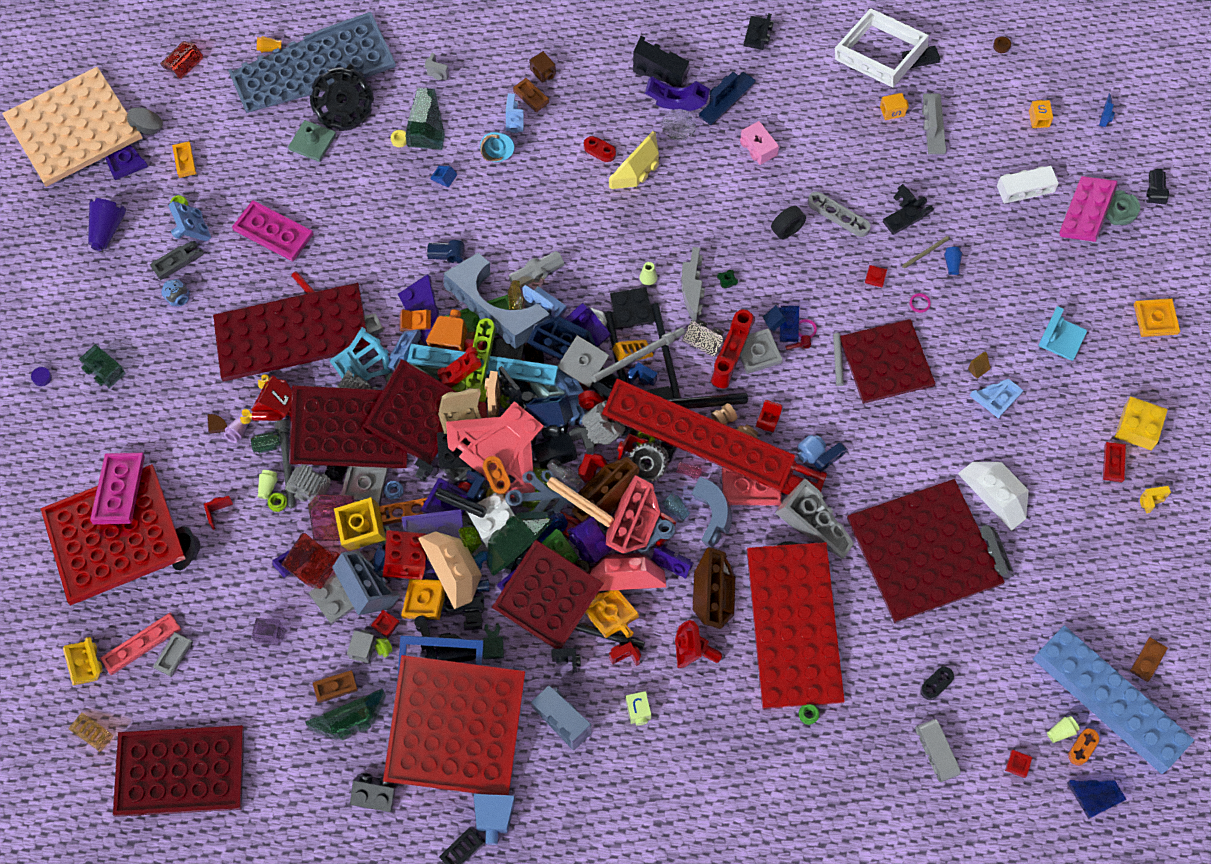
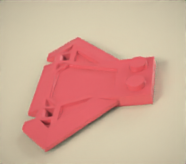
(503, 437)

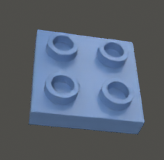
(188, 222)

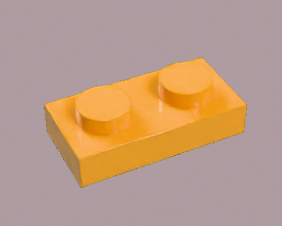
(184, 159)

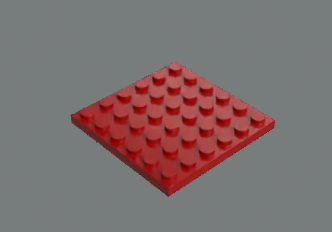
(109, 555)
(454, 726)

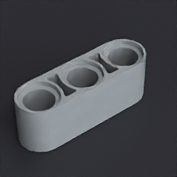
(938, 749)

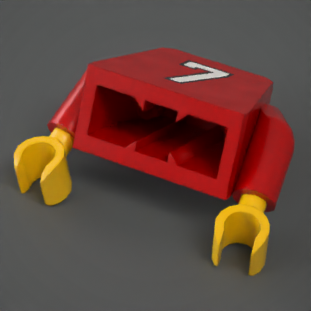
(272, 402)

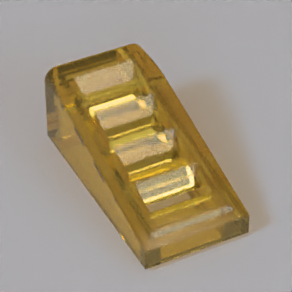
(102, 741)

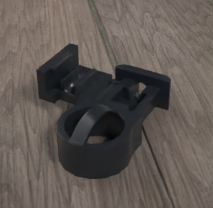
(471, 612)

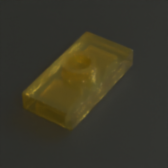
(514, 296)

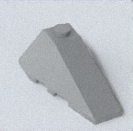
(811, 516)

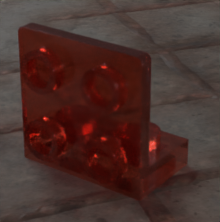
(310, 561)

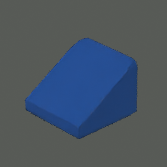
(444, 175)

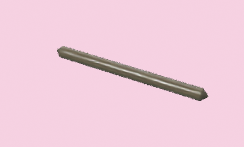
(925, 252)

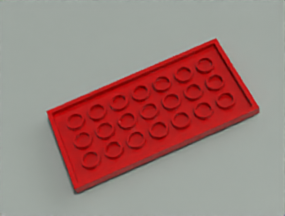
(794, 625)

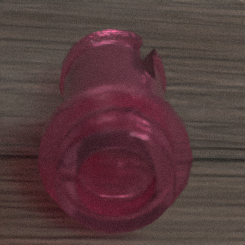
(689, 470)

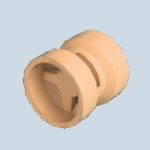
(725, 415)

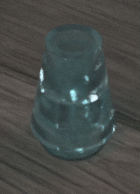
(676, 506)

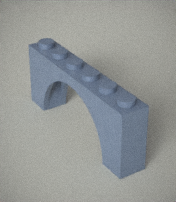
(512, 325)

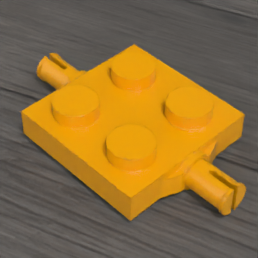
(612, 613)

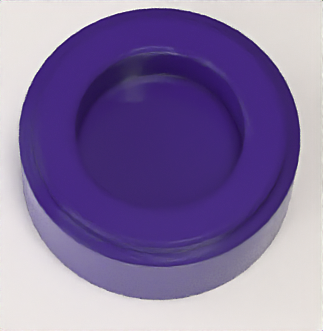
(41, 376)

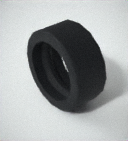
(788, 222)

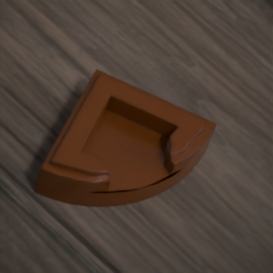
(216, 424)

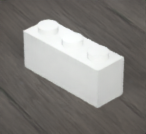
(1027, 184)

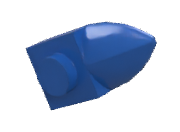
(1107, 114)

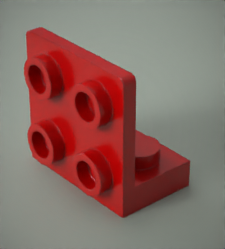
(404, 555)

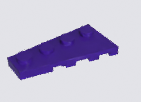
(125, 162)
(421, 297)

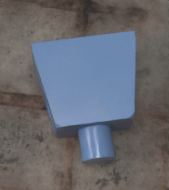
(493, 815)

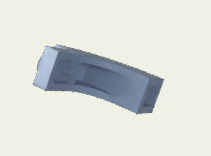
(721, 520)

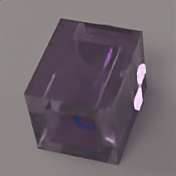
(268, 631)

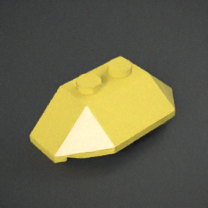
(637, 165)

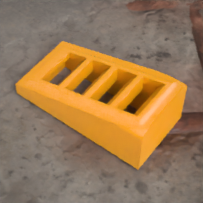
(619, 348)

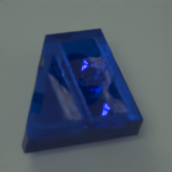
(1096, 795)

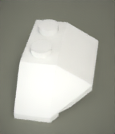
(999, 490)

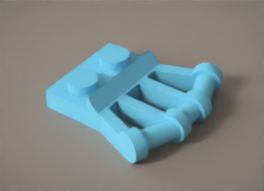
(349, 360)

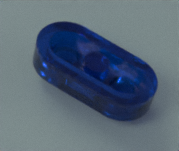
(560, 525)

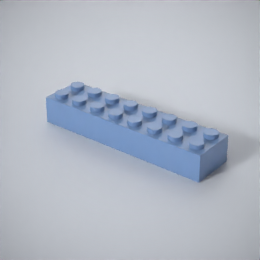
(1113, 700)

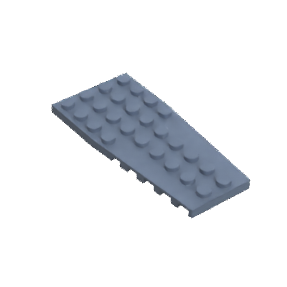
(292, 71)

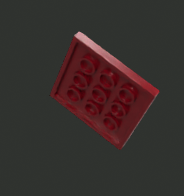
(887, 361)
(409, 411)
(547, 595)

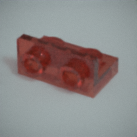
(182, 59)

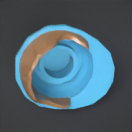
(496, 147)

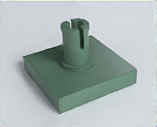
(312, 141)

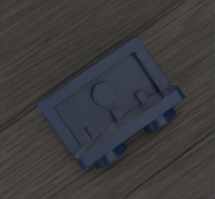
(478, 489)

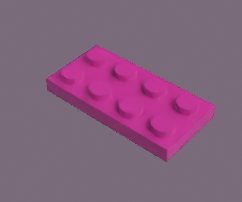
(1088, 208)
(272, 230)
(117, 488)

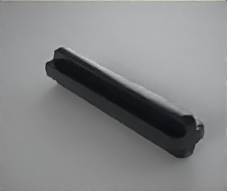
(461, 502)

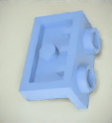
(514, 116)

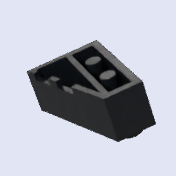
(656, 63)

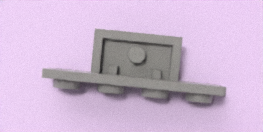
(934, 123)

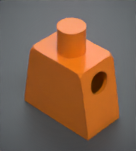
(448, 332)

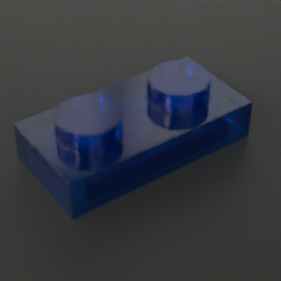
(790, 329)

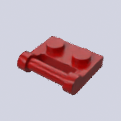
(793, 481)

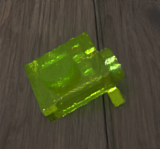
(470, 538)

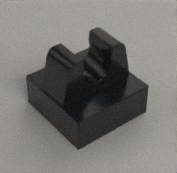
(906, 194)
(424, 470)

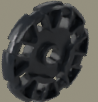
(345, 109)

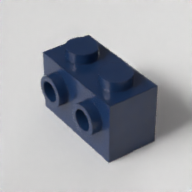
(551, 410)

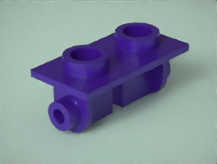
(665, 558)

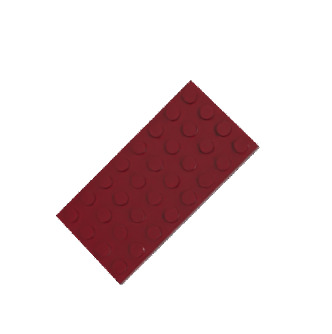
(289, 331)

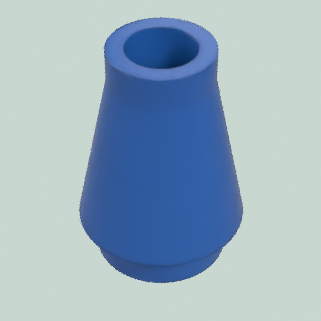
(953, 260)

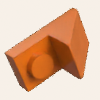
(415, 320)

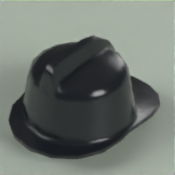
(190, 546)

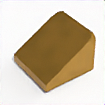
(979, 365)

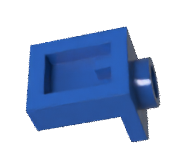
(645, 375)

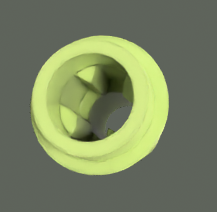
(648, 274)
(267, 482)
(1063, 729)

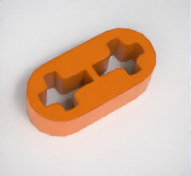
(1079, 744)

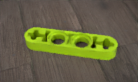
(482, 354)

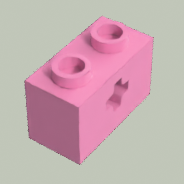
(759, 143)

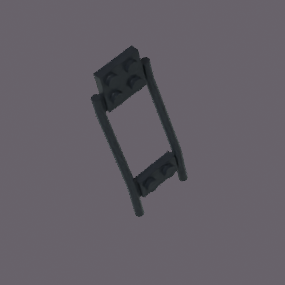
(634, 309)

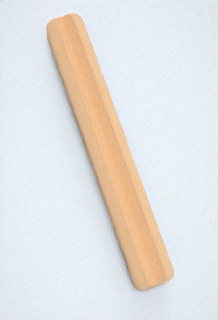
(580, 501)

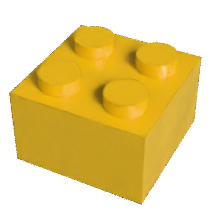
(1141, 423)
(359, 524)

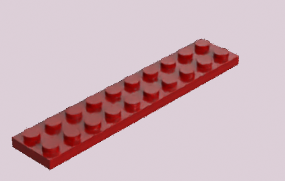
(698, 435)

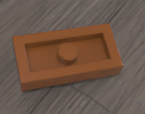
(531, 95)
(1148, 659)
(335, 686)

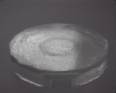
(678, 125)
(564, 473)

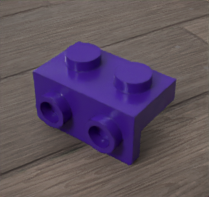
(589, 540)

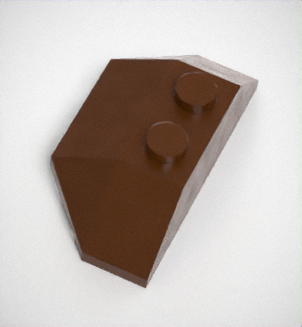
(607, 487)
(714, 589)

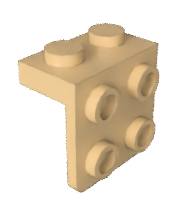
(459, 406)

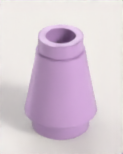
(235, 430)

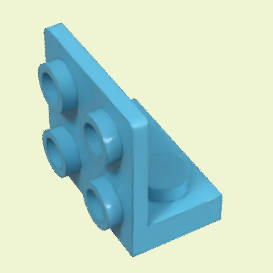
(1062, 336)

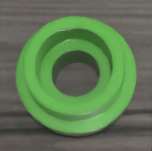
(813, 709)

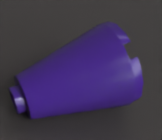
(103, 222)

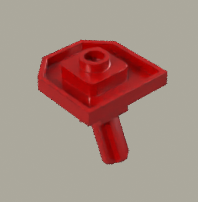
(692, 646)

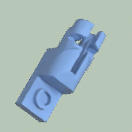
(572, 389)

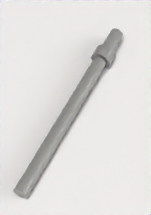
(666, 339)

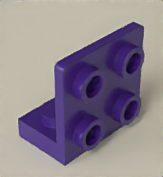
(587, 319)

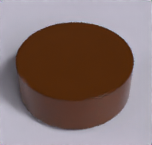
(1002, 44)

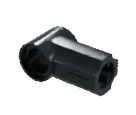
(1157, 190)

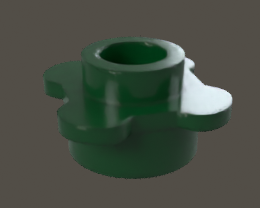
(727, 283)

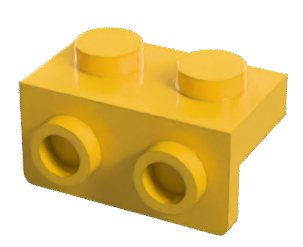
(82, 662)

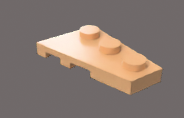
(493, 394)

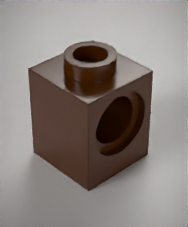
(542, 67)

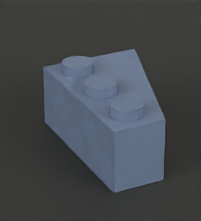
(362, 585)
(562, 717)

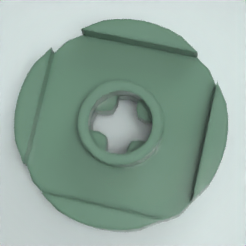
(1125, 216)

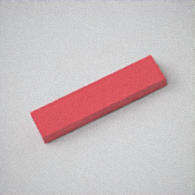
(140, 643)

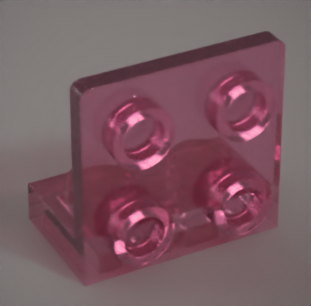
(323, 516)

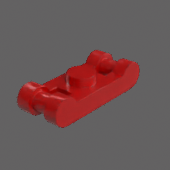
(460, 368)

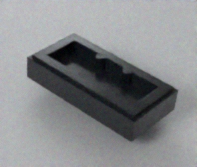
(929, 57)

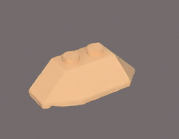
(453, 566)

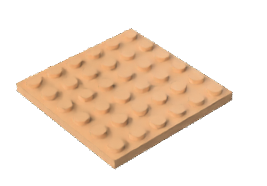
(71, 126)

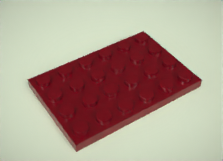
(330, 430)
(179, 771)

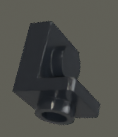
(562, 656)

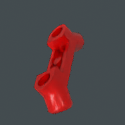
(732, 348)

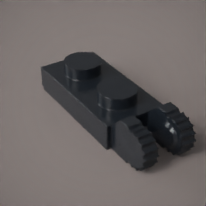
(907, 216)

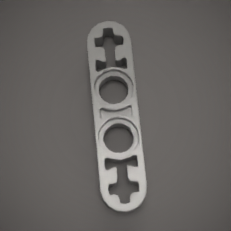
(840, 212)

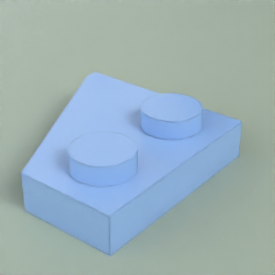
(997, 397)

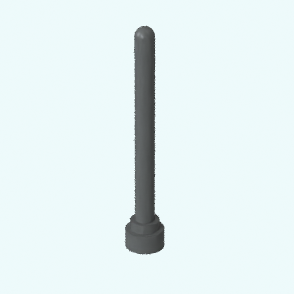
(282, 427)

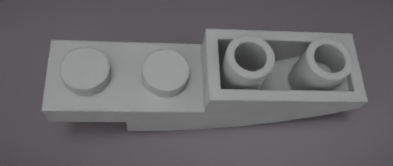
(691, 285)

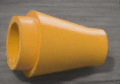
(267, 44)

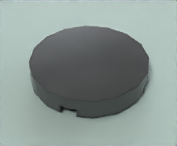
(145, 120)

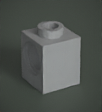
(361, 646)

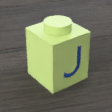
(638, 708)

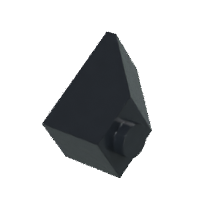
(455, 654)

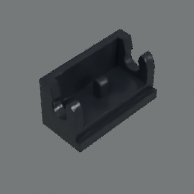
(557, 448)

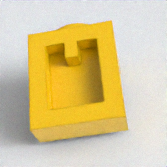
(1154, 496)

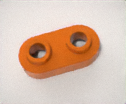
(496, 475)

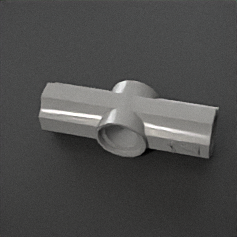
(537, 269)

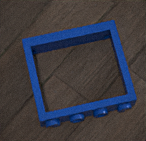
(445, 642)

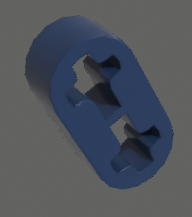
(830, 456)

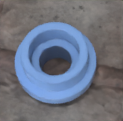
(389, 486)

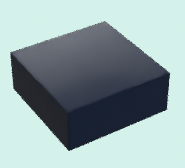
(774, 318)

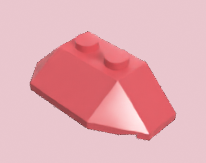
(634, 517)
(628, 572)

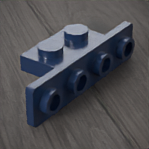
(725, 95)

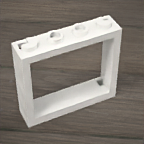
(871, 67)

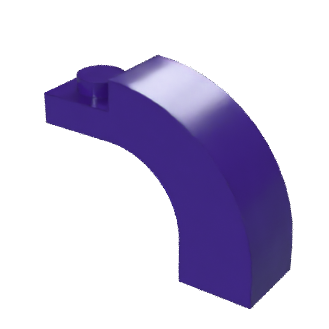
(674, 98)

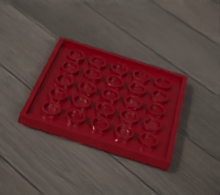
(924, 550)

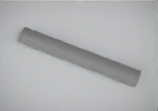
(838, 359)

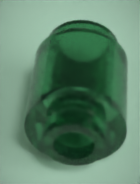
(265, 442)

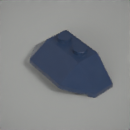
(556, 336)

